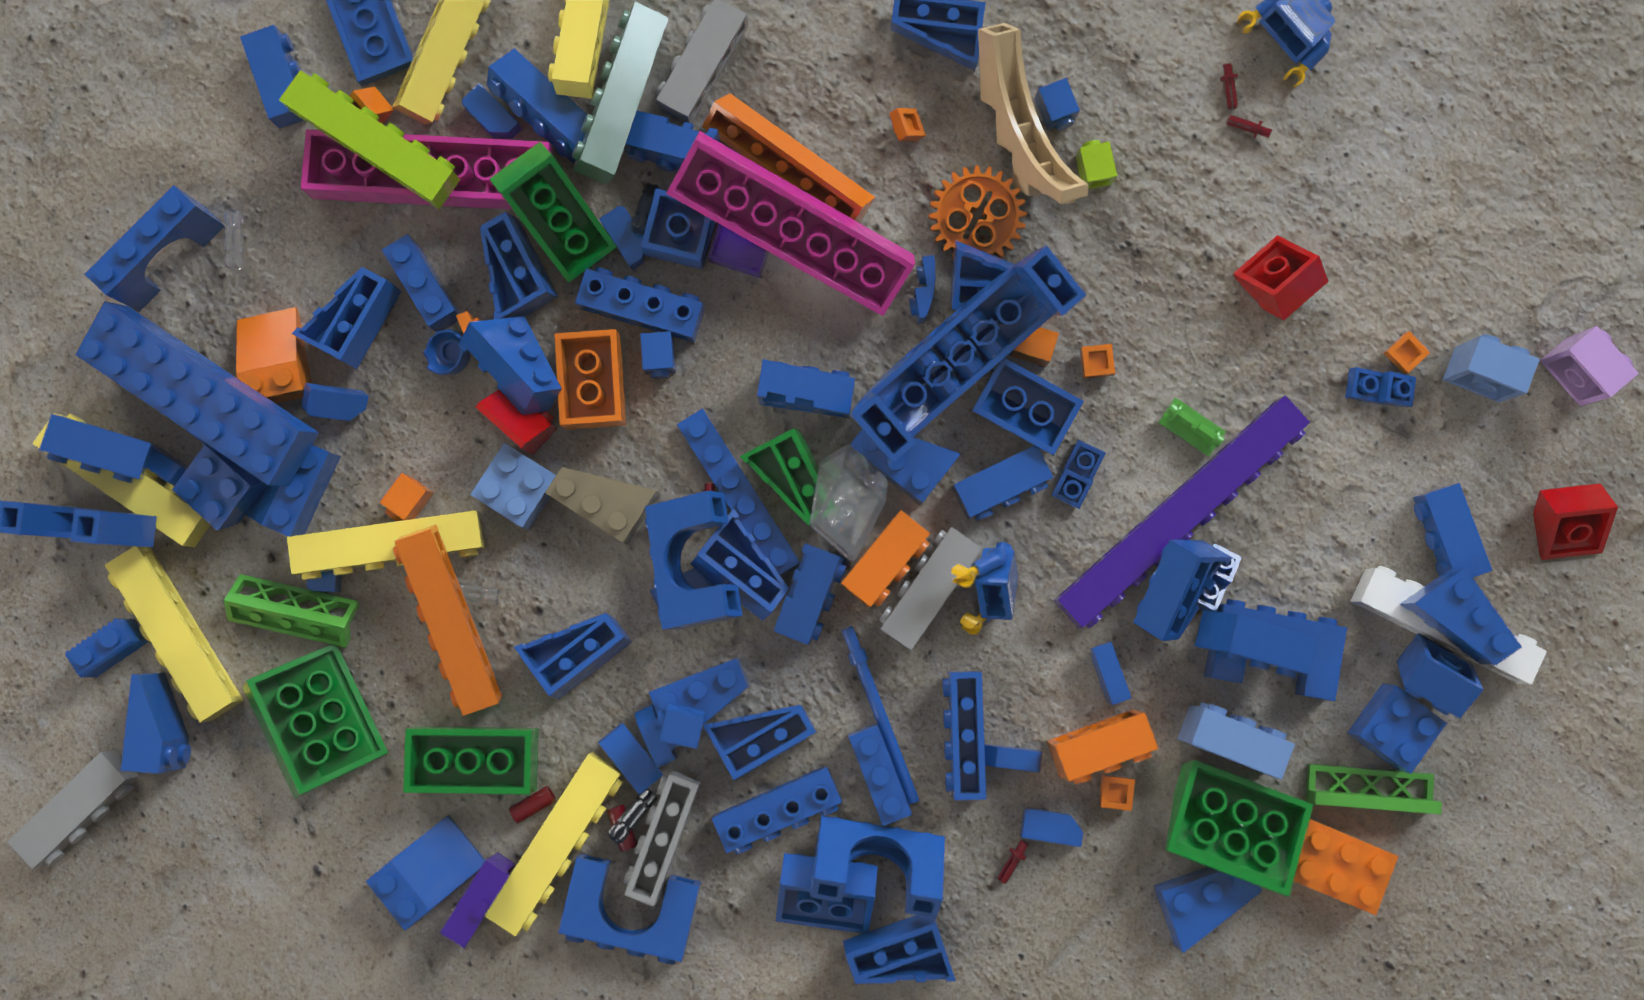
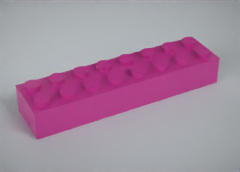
(341, 175)
(791, 224)

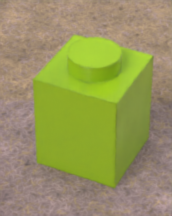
(1096, 164)

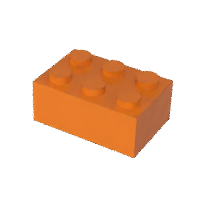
(590, 379)
(886, 560)
(1102, 746)
(1344, 867)

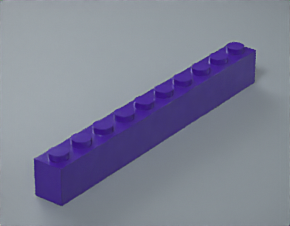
(1182, 511)

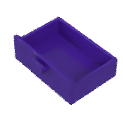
(737, 253)
(478, 899)

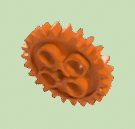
(953, 202)

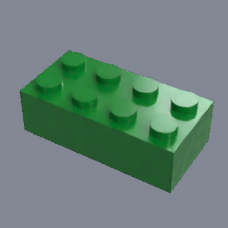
(553, 211)
(471, 760)

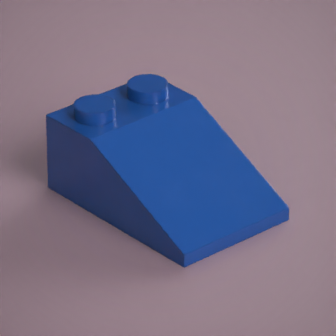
(154, 727)
(426, 872)

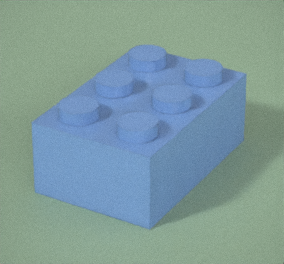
(1236, 739)

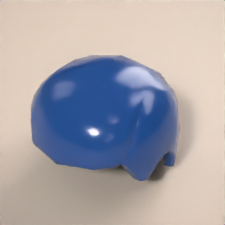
(444, 354)

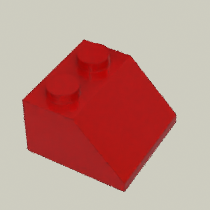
(1282, 277)
(526, 430)
(1573, 520)

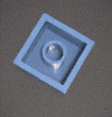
(1491, 368)
(514, 486)

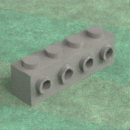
(702, 61)
(929, 589)
(73, 810)
(662, 839)

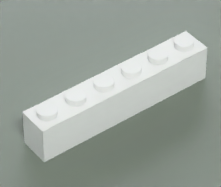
(1382, 594)

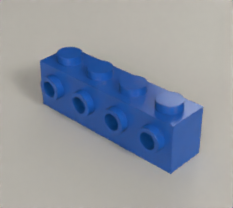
(535, 100)
(639, 304)
(966, 735)
(776, 809)

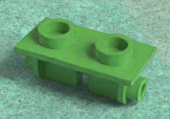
(1192, 427)

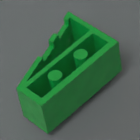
(788, 469)

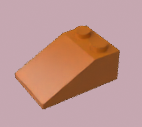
(271, 356)

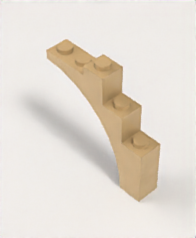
(1005, 88)

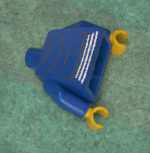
(1297, 27)
(995, 585)

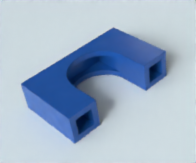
(123, 266)
(77, 523)
(669, 528)
(1327, 660)
(915, 853)
(587, 919)

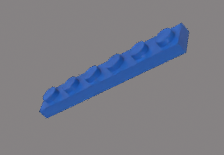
(737, 490)

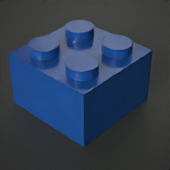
(676, 232)
(218, 488)
(1438, 676)
(1397, 728)

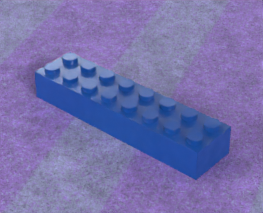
(197, 394)

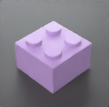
(1589, 366)

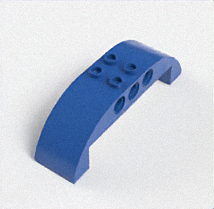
(964, 350)

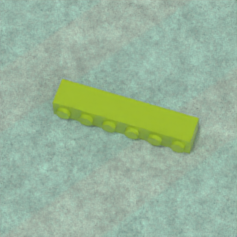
(370, 139)

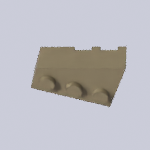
(603, 501)

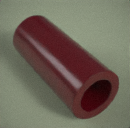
(532, 804)
(613, 815)

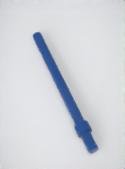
(858, 658)

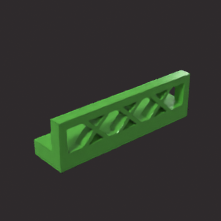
(287, 615)
(1372, 801)

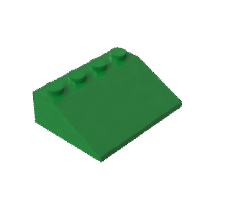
(314, 719)
(1237, 826)

